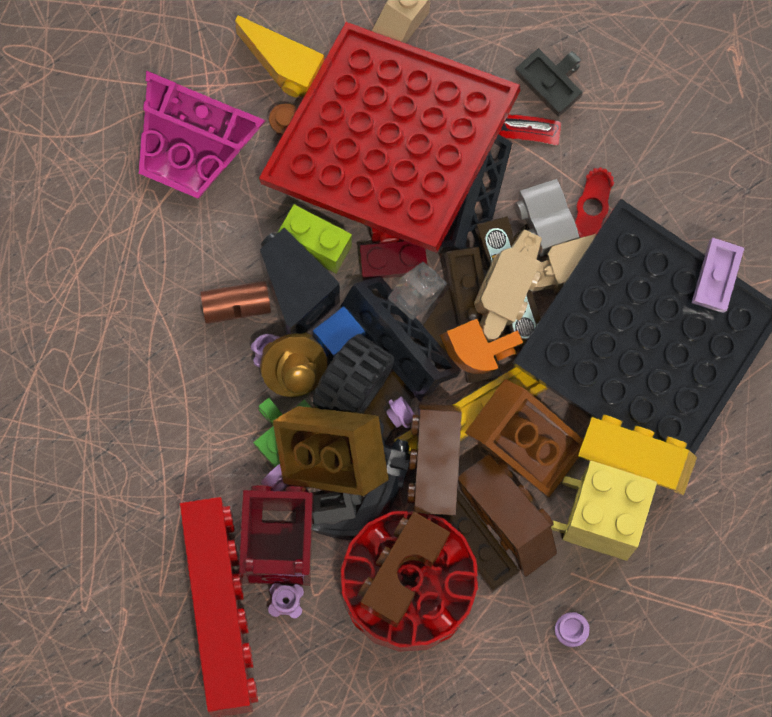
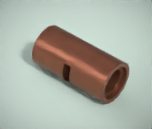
(235, 302)

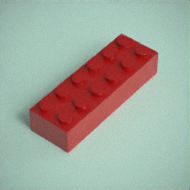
(216, 607)

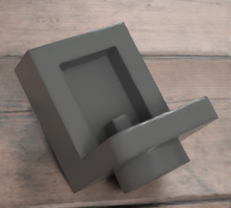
(335, 507)

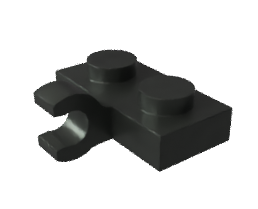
(551, 81)

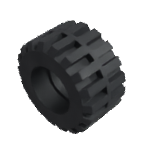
(353, 376)

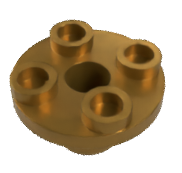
(293, 364)

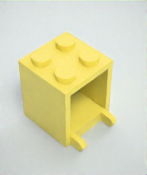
(607, 510)

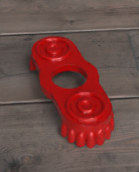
(597, 187)

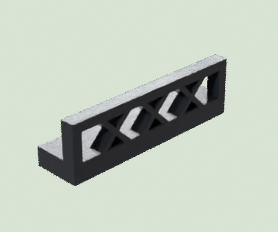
(466, 217)
(411, 360)

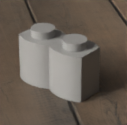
(547, 215)

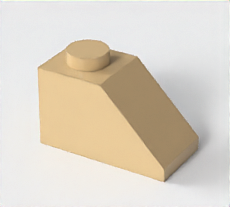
(401, 18)

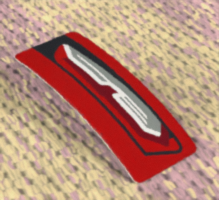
(531, 129)

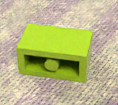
(320, 238)

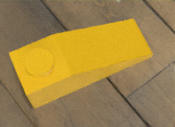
(285, 60)

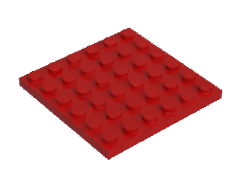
(390, 136)

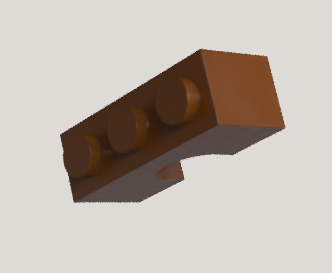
(417, 541)

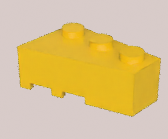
(638, 453)

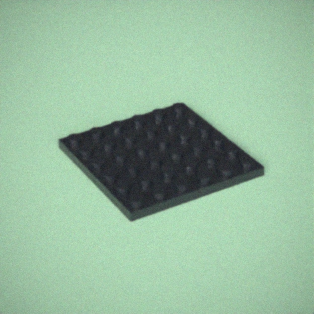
(634, 342)

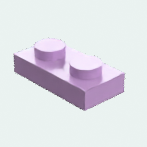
(718, 275)

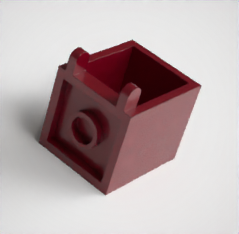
(276, 550)

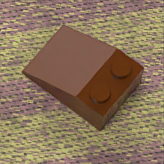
(526, 437)

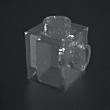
(417, 290)

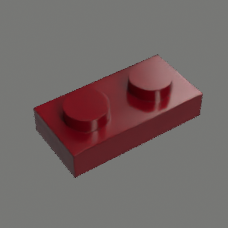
(390, 259)

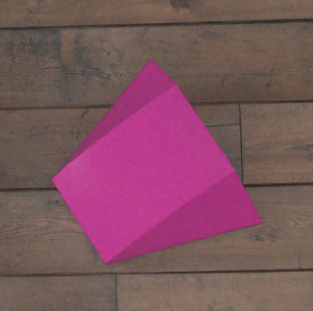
(189, 136)

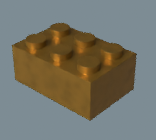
(331, 450)

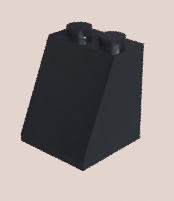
(297, 282)

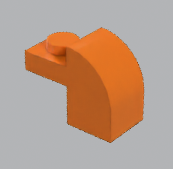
(472, 352)

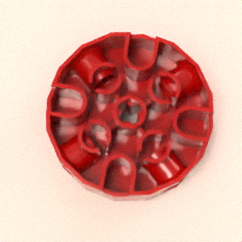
(441, 592)

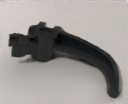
(379, 500)

